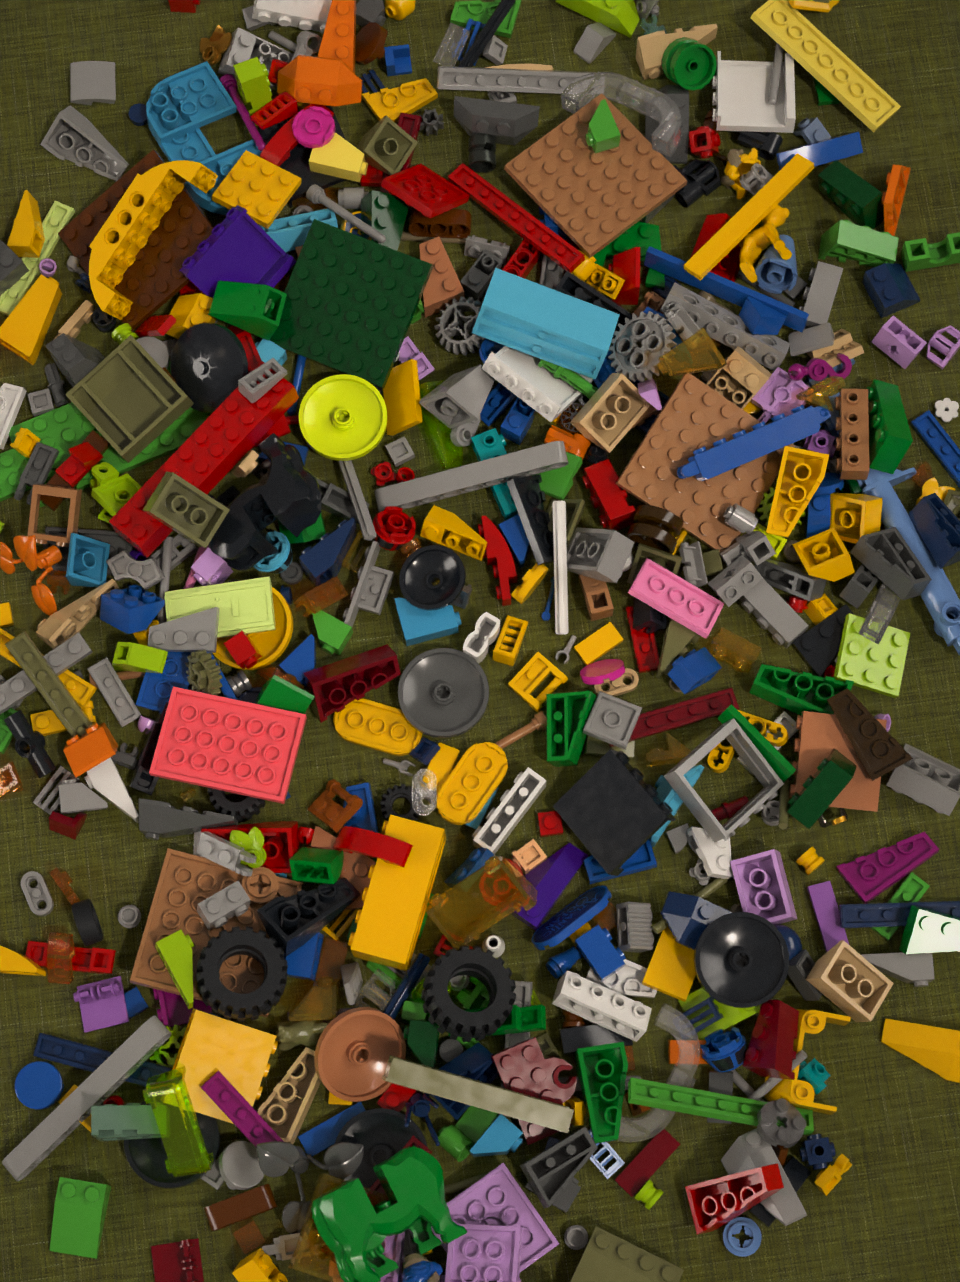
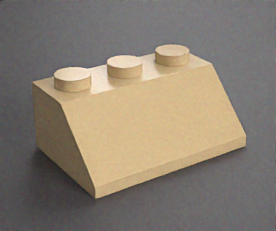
(610, 412)
(850, 982)

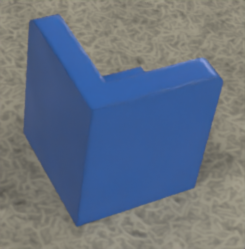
(398, 60)

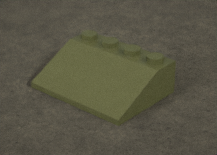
(616, 1260)

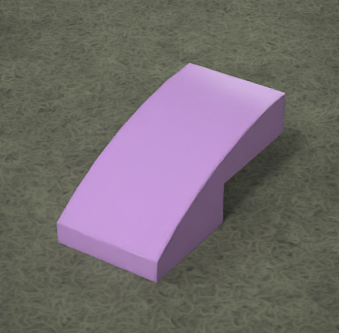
(410, 351)

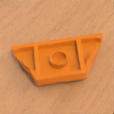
(894, 196)

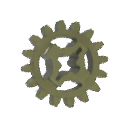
(203, 673)

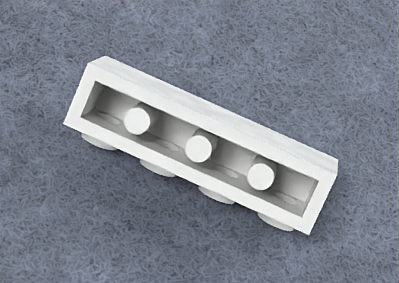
(511, 810)
(602, 1006)

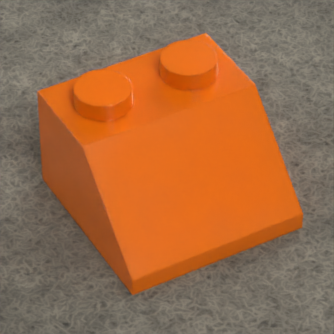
(90, 748)

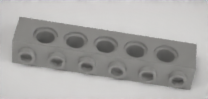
(728, 327)

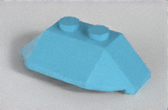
(668, 795)

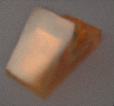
(9, 780)

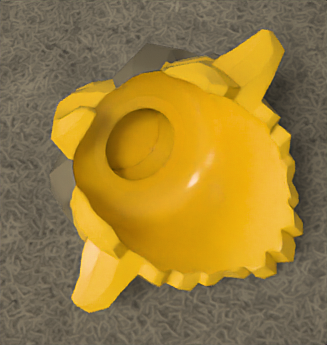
(738, 165)

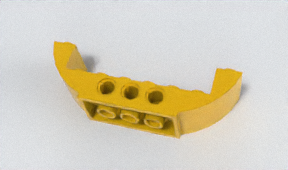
(133, 222)

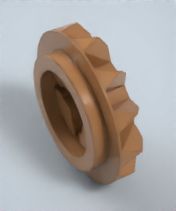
(268, 878)

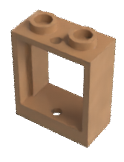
(74, 510)

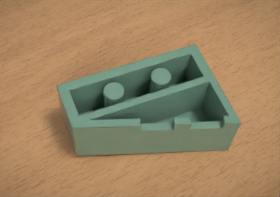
(123, 1122)

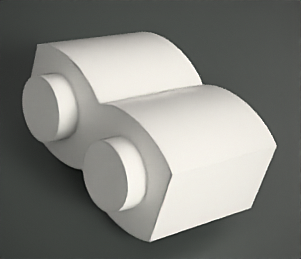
(485, 633)

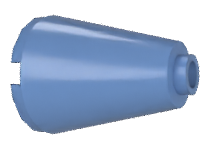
(776, 273)

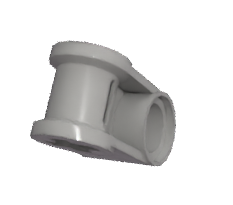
(755, 180)

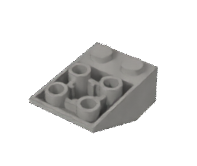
(248, 46)

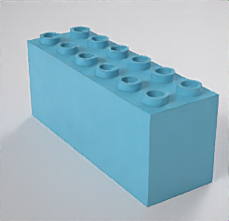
(545, 323)

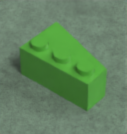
(858, 243)

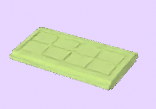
(241, 605)

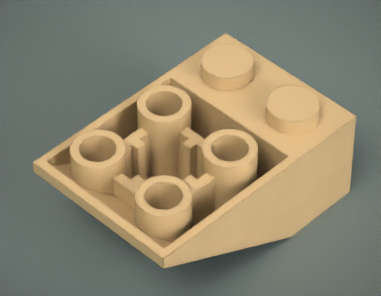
(739, 378)

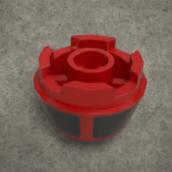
(393, 528)

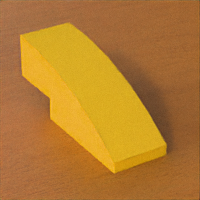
(16, 963)

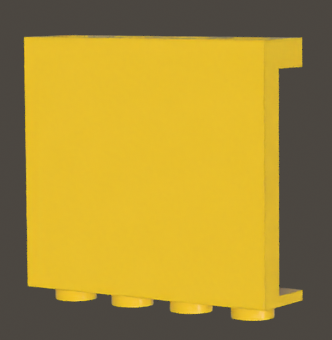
(225, 1046)

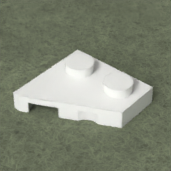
(714, 855)

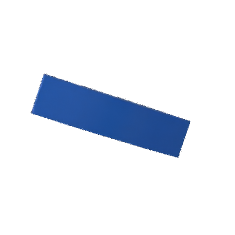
(825, 150)

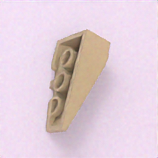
(652, 47)

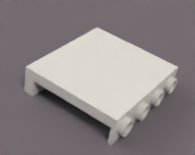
(744, 96)
(530, 383)

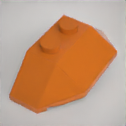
(320, 81)

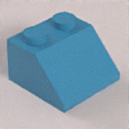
(498, 1139)

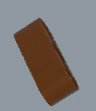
(450, 224)
(240, 1207)

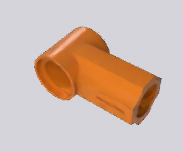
(574, 444)

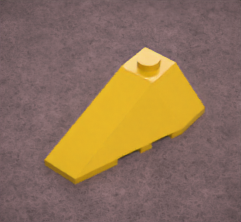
(927, 1045)

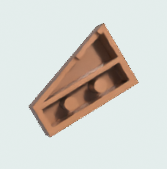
(443, 281)

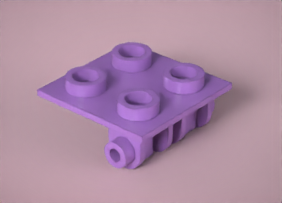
(102, 1004)

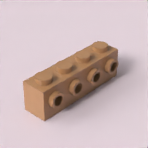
(853, 434)

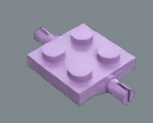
(779, 395)

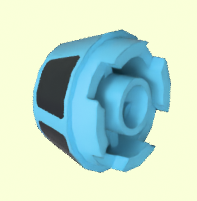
(281, 560)

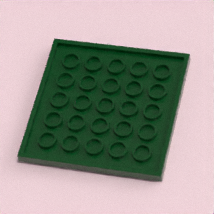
(350, 302)

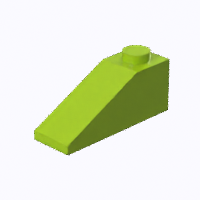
(177, 957)

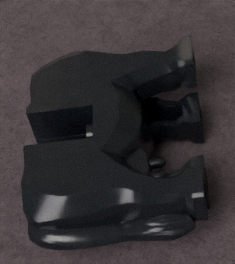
(283, 493)

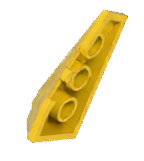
(796, 484)

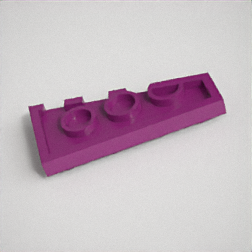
(882, 869)

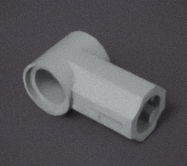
(302, 48)

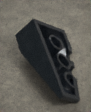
(301, 916)

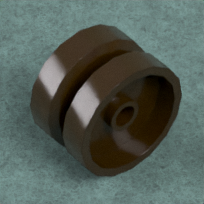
(655, 528)

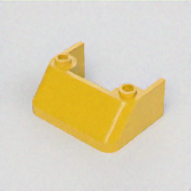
(800, 1092)

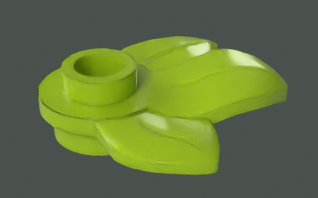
(251, 843)

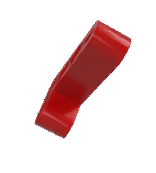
(523, 252)

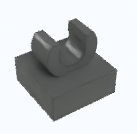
(124, 759)

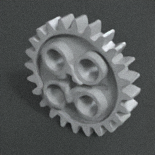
(641, 345)

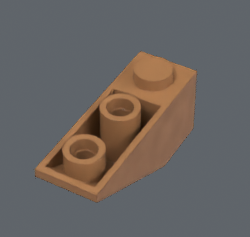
(596, 598)

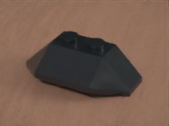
(580, 289)

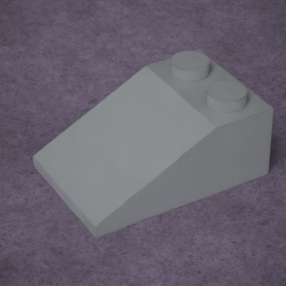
(598, 553)

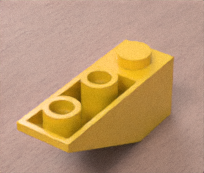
(27, 232)
(452, 532)
(258, 1268)

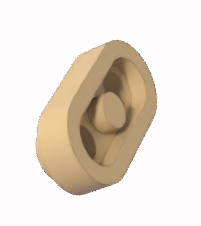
(617, 686)

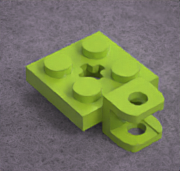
(109, 486)

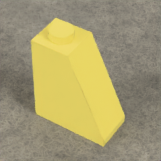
(339, 160)

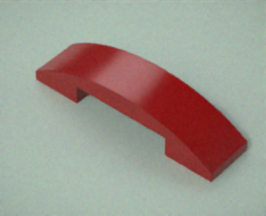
(283, 141)
(373, 845)
(85, 959)

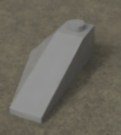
(752, 1152)

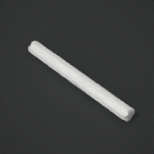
(560, 567)

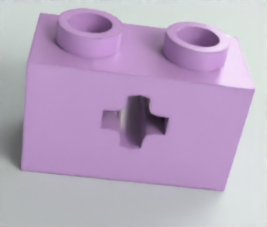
(899, 342)

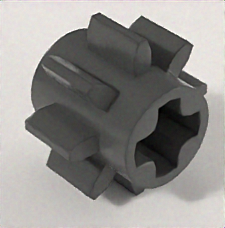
(431, 122)

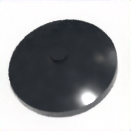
(208, 364)
(741, 960)
(382, 1136)
(149, 1155)

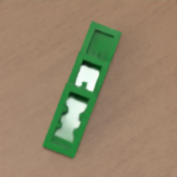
(521, 1020)

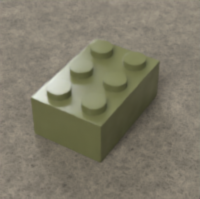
(186, 509)

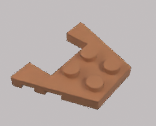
(355, 865)

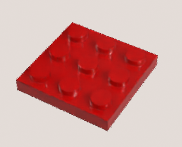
(425, 190)

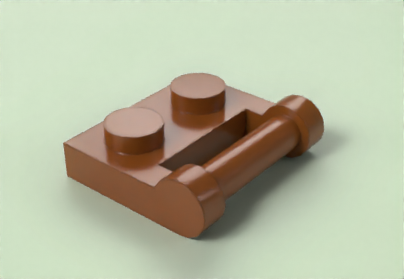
(331, 812)

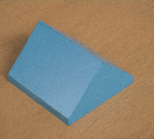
(87, 561)

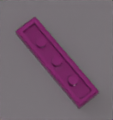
(239, 1110)

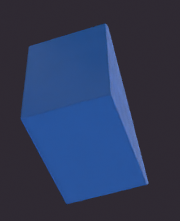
(761, 318)

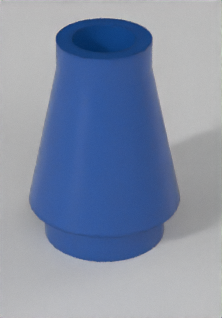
(562, 962)

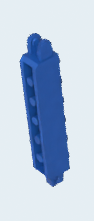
(754, 444)

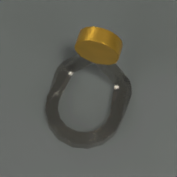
(823, 823)

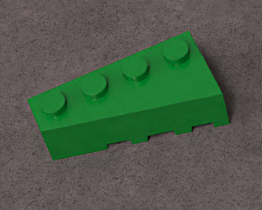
(888, 427)
(796, 690)

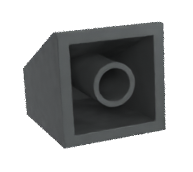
(73, 357)

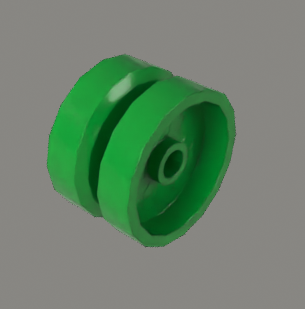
(689, 63)

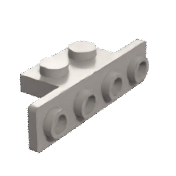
(371, 588)

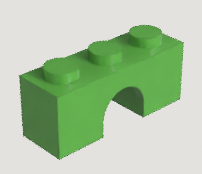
(920, 255)

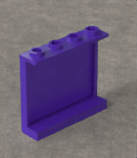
(237, 253)

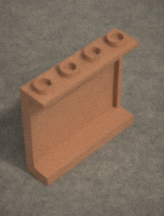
(817, 739)

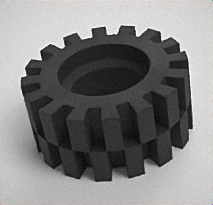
(393, 794)

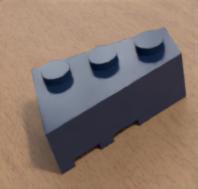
(938, 529)
(473, 1064)

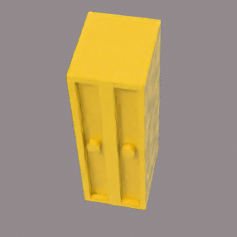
(398, 896)

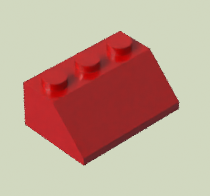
(730, 264)

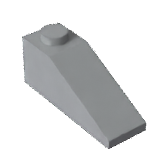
(905, 967)

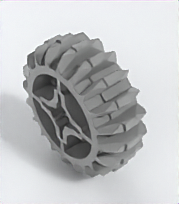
(447, 329)

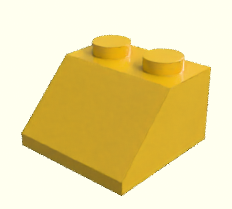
(190, 311)
(855, 515)
(825, 556)

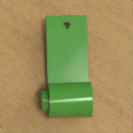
(462, 1137)

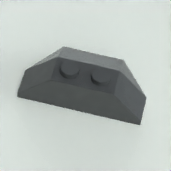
(681, 98)
(503, 120)

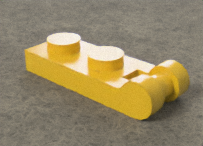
(48, 722)

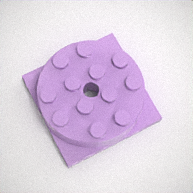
(501, 1202)

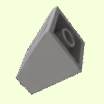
(459, 397)

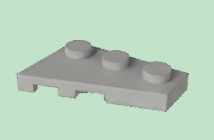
(187, 633)

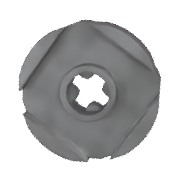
(789, 1115)

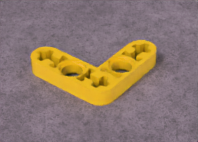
(726, 758)

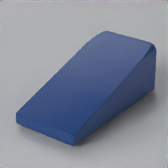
(496, 404)

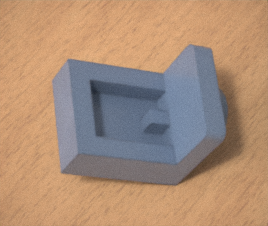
(812, 130)

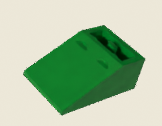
(248, 307)

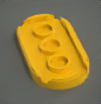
(376, 727)
(471, 783)

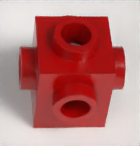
(699, 137)

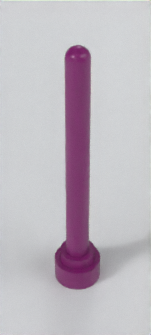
(230, 84)

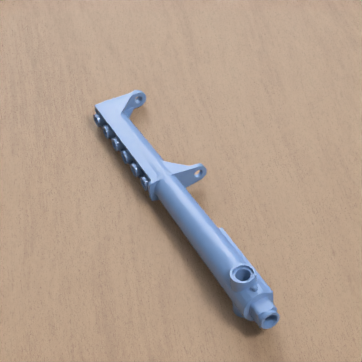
(939, 594)

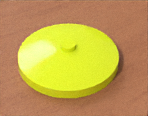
(343, 417)

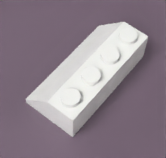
(296, 13)

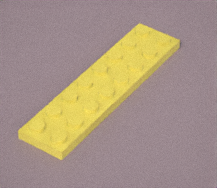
(826, 63)

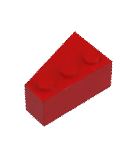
(608, 496)

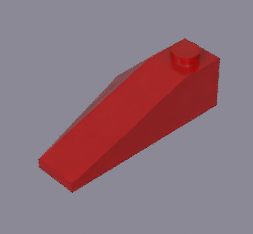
(280, 841)

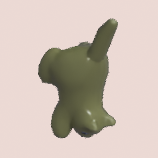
(299, 1033)

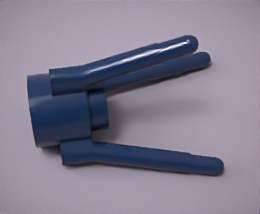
(420, 1106)

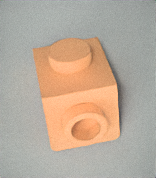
(529, 856)

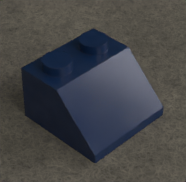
(889, 288)

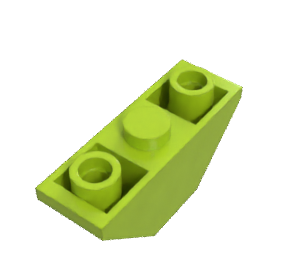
(138, 658)

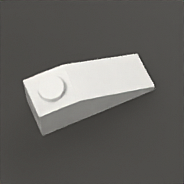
(109, 784)

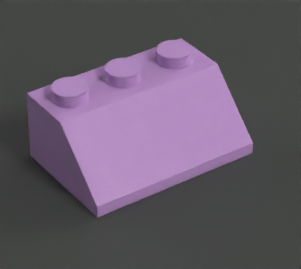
(764, 886)

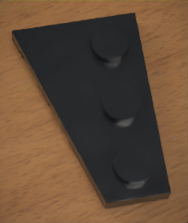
(822, 641)

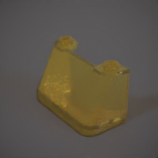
(692, 356)
(481, 901)

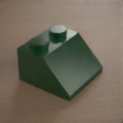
(422, 1041)

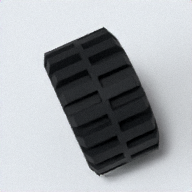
(239, 810)

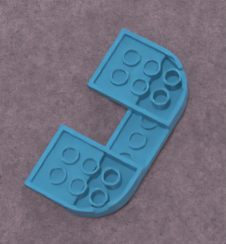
(178, 111)

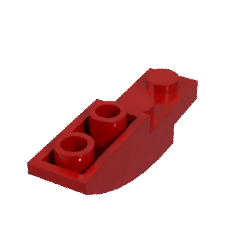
(498, 553)

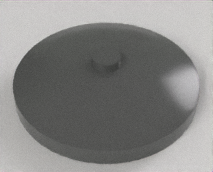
(443, 693)

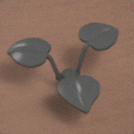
(276, 1158)

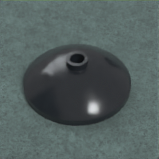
(426, 567)

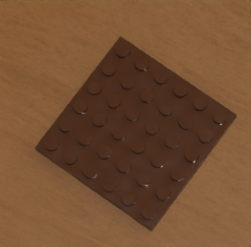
(156, 268)

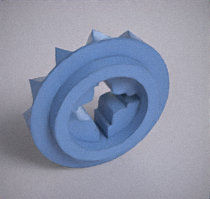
(750, 1228)

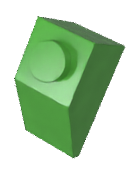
(602, 129)
(331, 632)

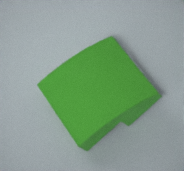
(559, 481)

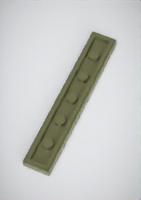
(48, 684)

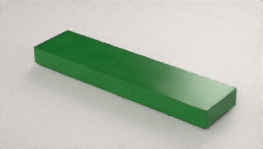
(768, 751)

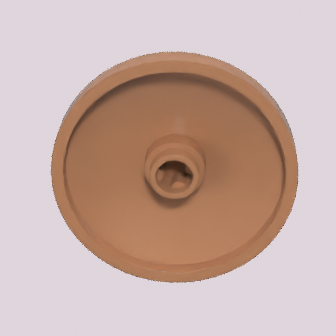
(356, 1051)

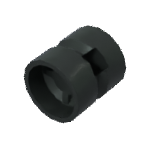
(482, 153)

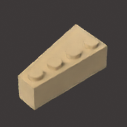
(292, 1098)

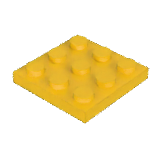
(257, 187)

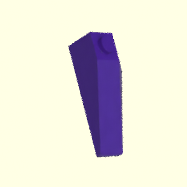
(550, 881)

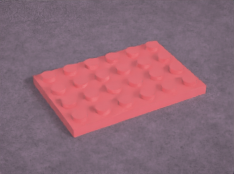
(228, 745)

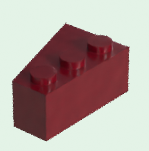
(772, 1041)

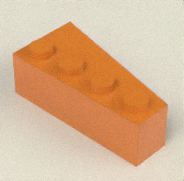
(340, 33)

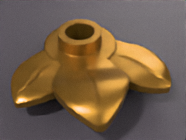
(215, 46)

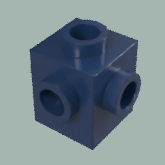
(807, 1151)

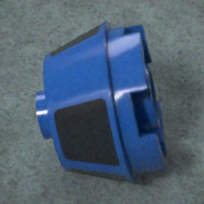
(724, 1050)

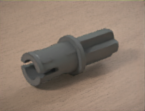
(56, 385)

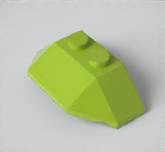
(614, 14)

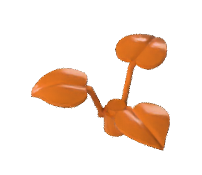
(26, 549)

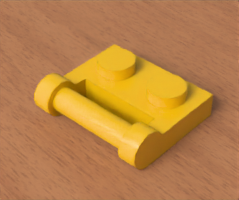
(532, 676)

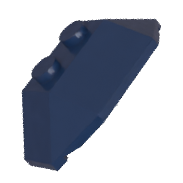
(689, 916)

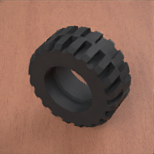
(241, 943)
(485, 969)

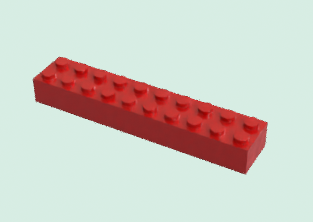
(205, 457)

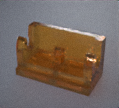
(321, 596)

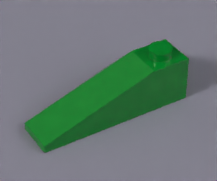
(602, 1084)

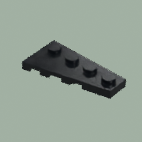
(530, 509)

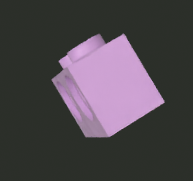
(211, 569)

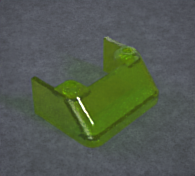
(177, 1124)

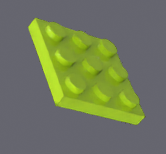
(872, 664)

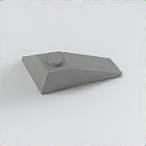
(79, 141)

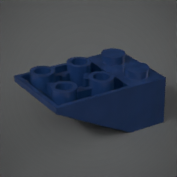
(325, 558)

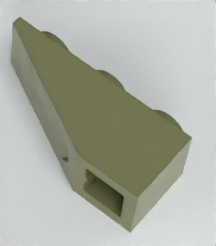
(674, 645)

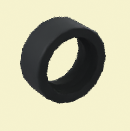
(87, 922)

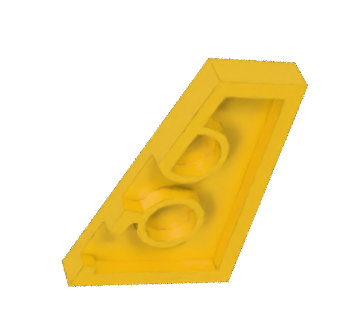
(402, 99)

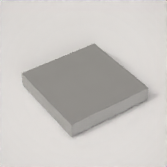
(612, 720)

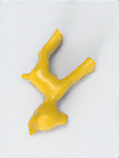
(760, 239)

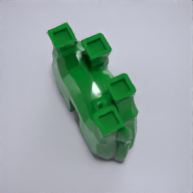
(358, 1229)

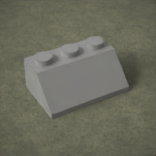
(927, 781)

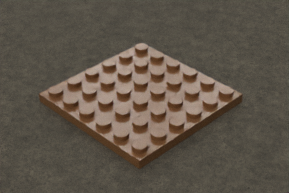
(591, 192)
(688, 421)
(181, 886)

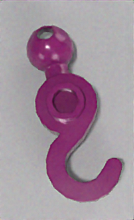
(819, 369)

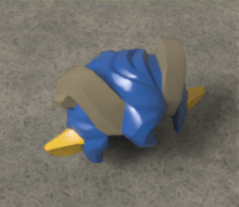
(420, 1269)

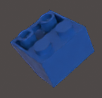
(130, 608)

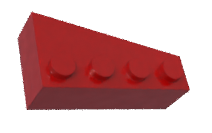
(728, 1196)

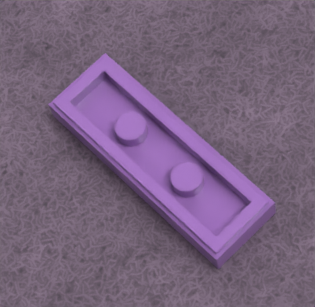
(827, 914)

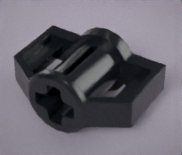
(703, 175)

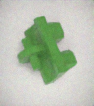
(477, 998)

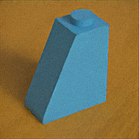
(426, 625)

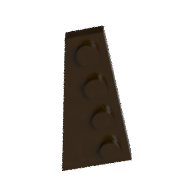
(869, 739)

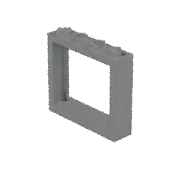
(752, 758)

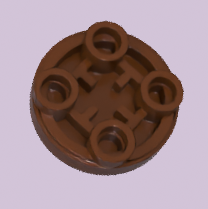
(370, 43)

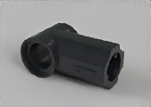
(765, 143)
(689, 193)

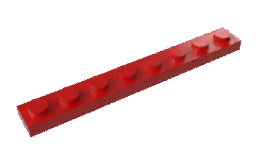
(517, 218)

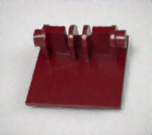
(178, 1261)

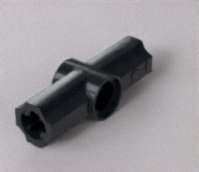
(30, 744)

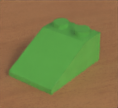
(79, 1217)

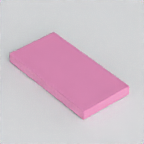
(676, 598)

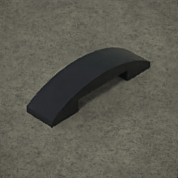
(141, 778)

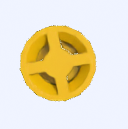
(810, 860)

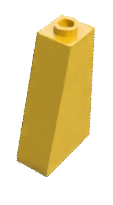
(30, 320)

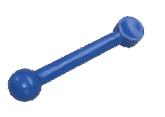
(546, 615)

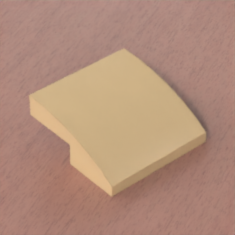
(842, 344)

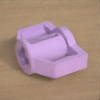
(944, 346)

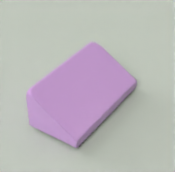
(650, 393)

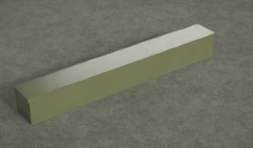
(478, 1094)

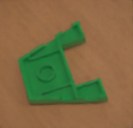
(641, 236)

